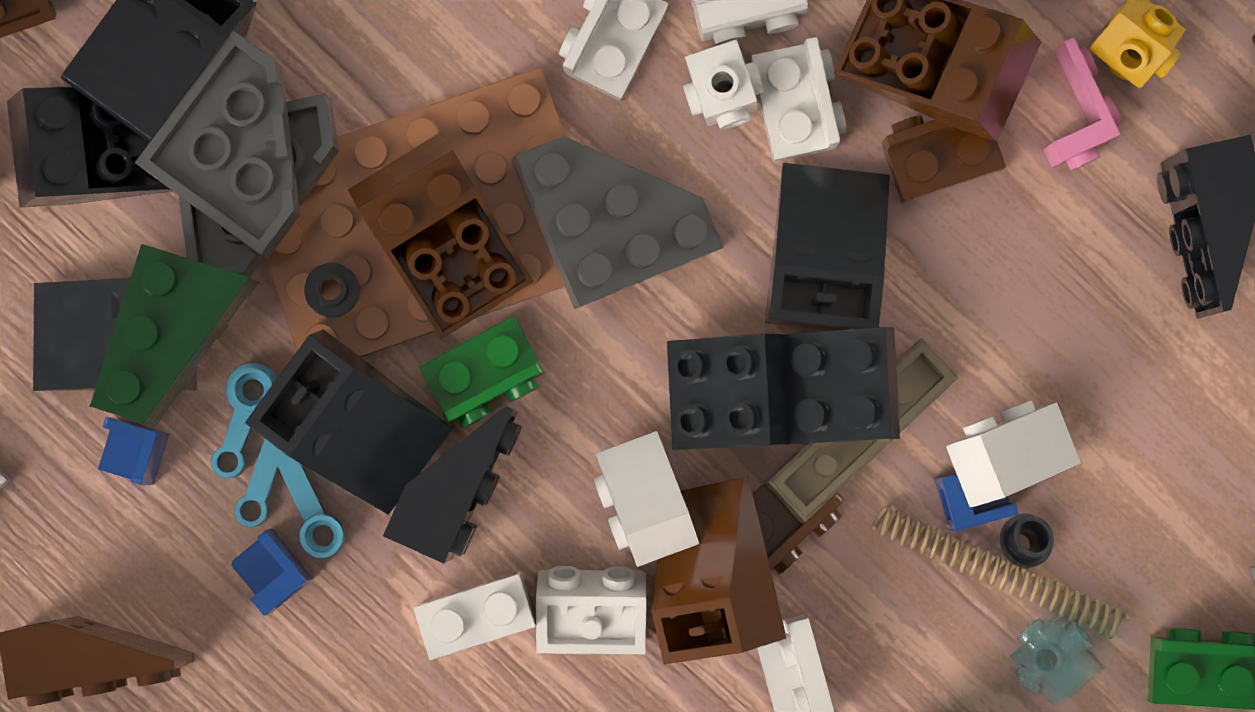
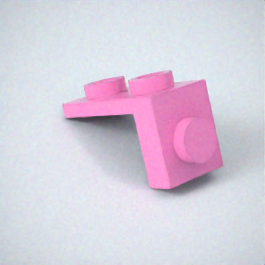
(1101, 112)

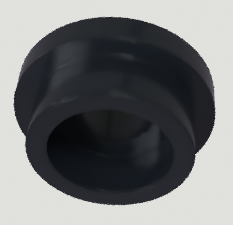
(344, 302)
(1039, 537)

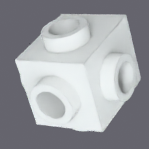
(722, 67)

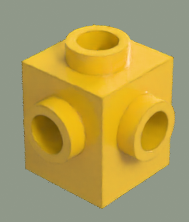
(1139, 41)

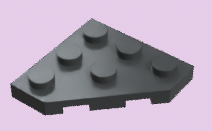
(232, 147)
(313, 149)
(610, 219)

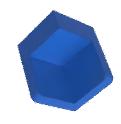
(132, 450)
(957, 510)
(271, 571)

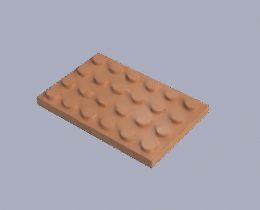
(485, 134)

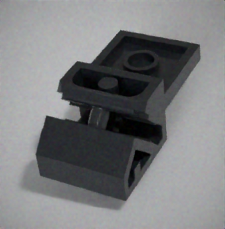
(783, 389)

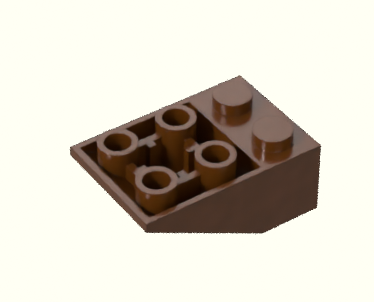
(942, 60)
(440, 235)
(722, 591)
(73, 652)

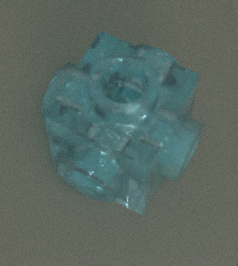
(1074, 665)

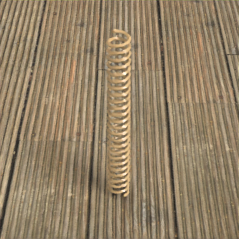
(998, 567)

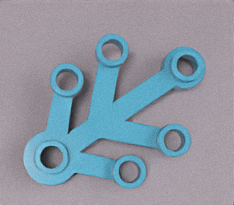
(267, 465)

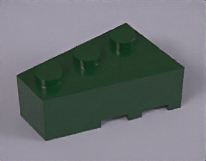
(164, 331)

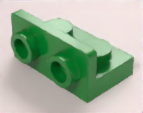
(482, 372)
(1202, 671)

